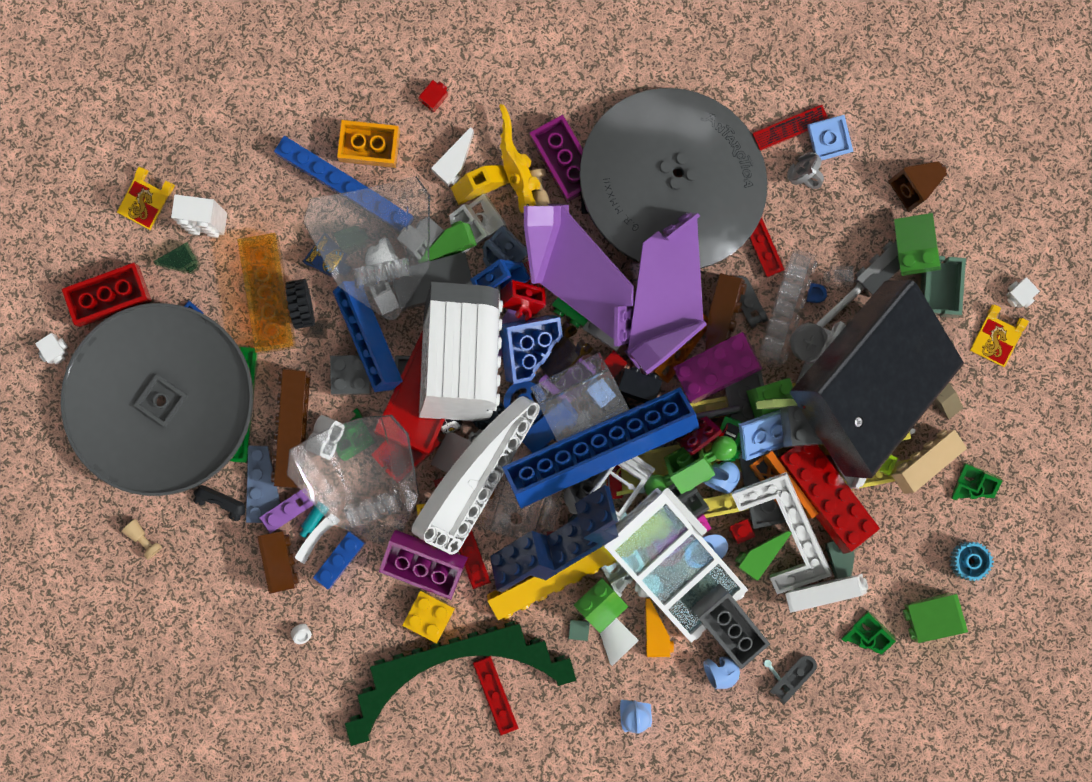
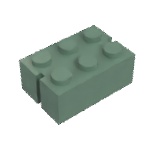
(945, 287)

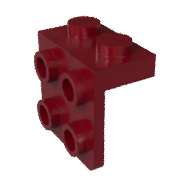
(700, 437)

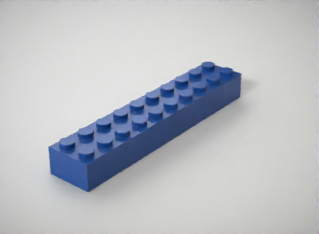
(601, 447)

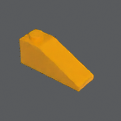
(657, 637)

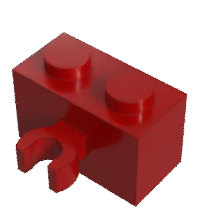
(523, 298)

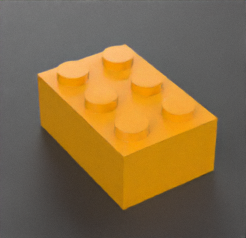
(368, 143)

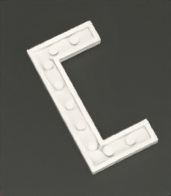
(781, 488)

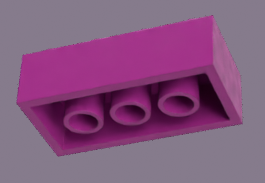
(560, 154)
(718, 368)
(422, 564)

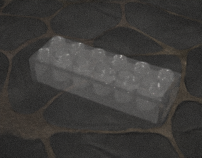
(785, 309)

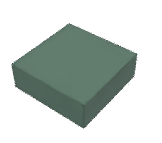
(579, 630)

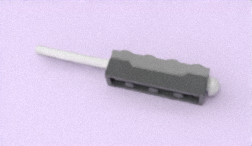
(869, 279)

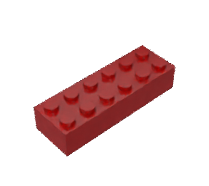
(829, 494)

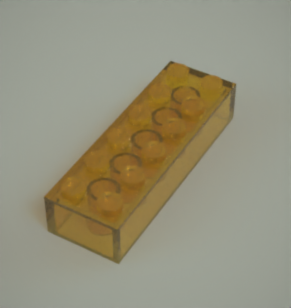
(266, 293)

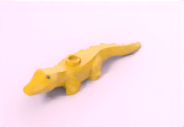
(517, 165)

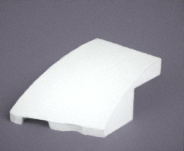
(481, 230)

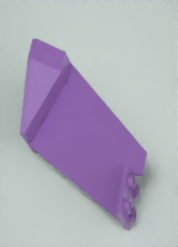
(577, 270)
(667, 295)

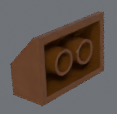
(278, 561)

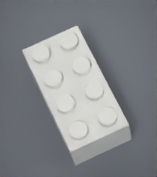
(199, 215)

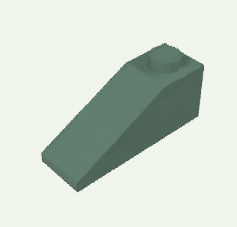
(841, 563)

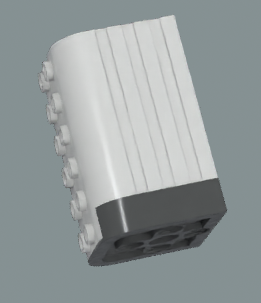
(460, 352)

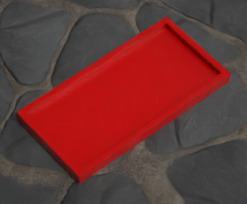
(405, 405)

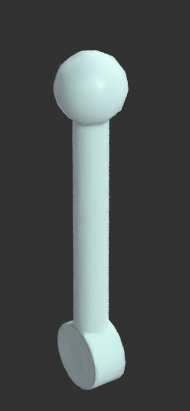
(767, 663)

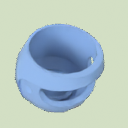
(726, 477)
(723, 676)

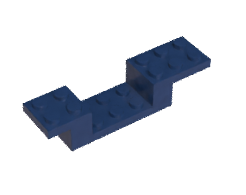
(548, 555)

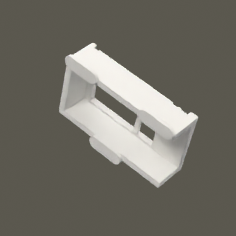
(635, 467)

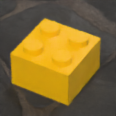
(428, 616)

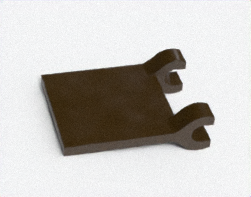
(564, 352)

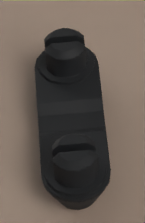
(227, 503)

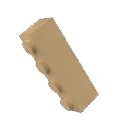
(929, 461)

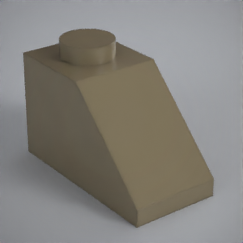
(948, 402)

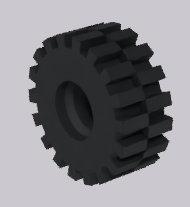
(300, 304)

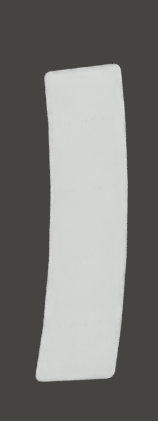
(307, 547)

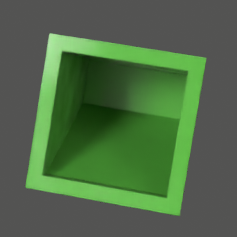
(600, 605)
(935, 618)

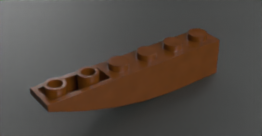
(724, 309)

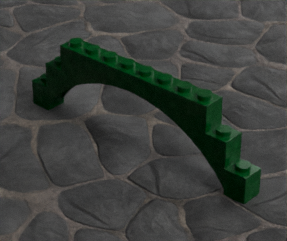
(502, 642)

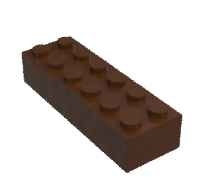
(290, 421)

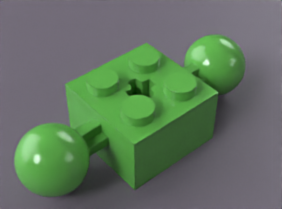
(691, 470)

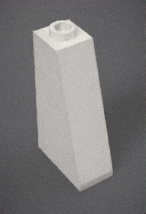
(826, 592)

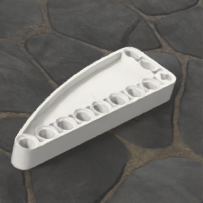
(472, 479)

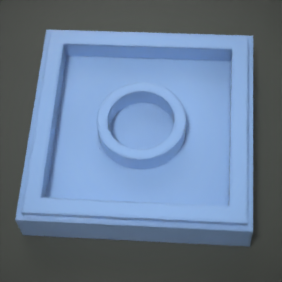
(830, 137)

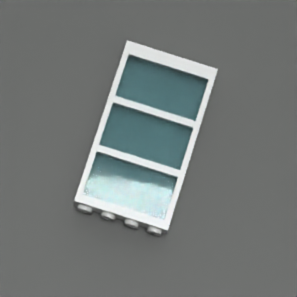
(671, 561)

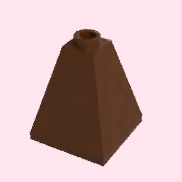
(917, 183)

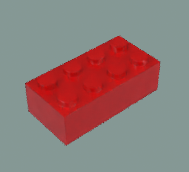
(106, 294)

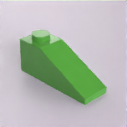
(453, 241)

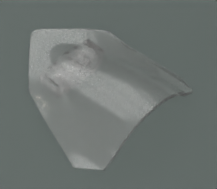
(374, 241)
(359, 476)

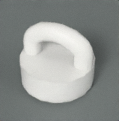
(301, 634)

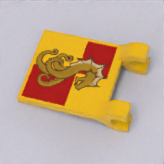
(143, 200)
(996, 338)

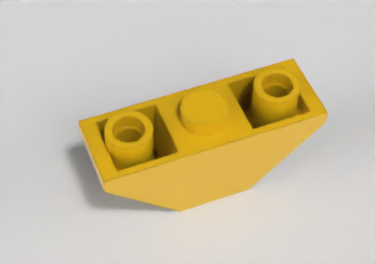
(479, 182)

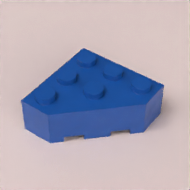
(528, 345)

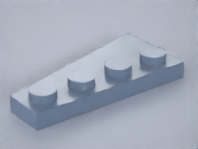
(261, 492)

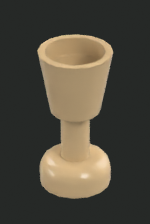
(540, 195)
(136, 533)

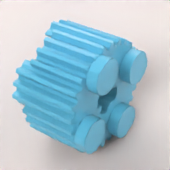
(961, 556)

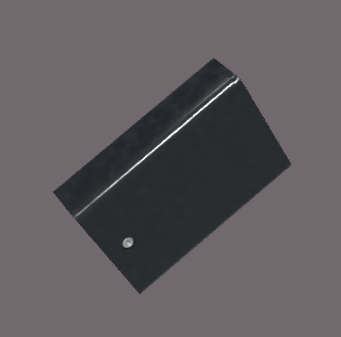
(877, 378)

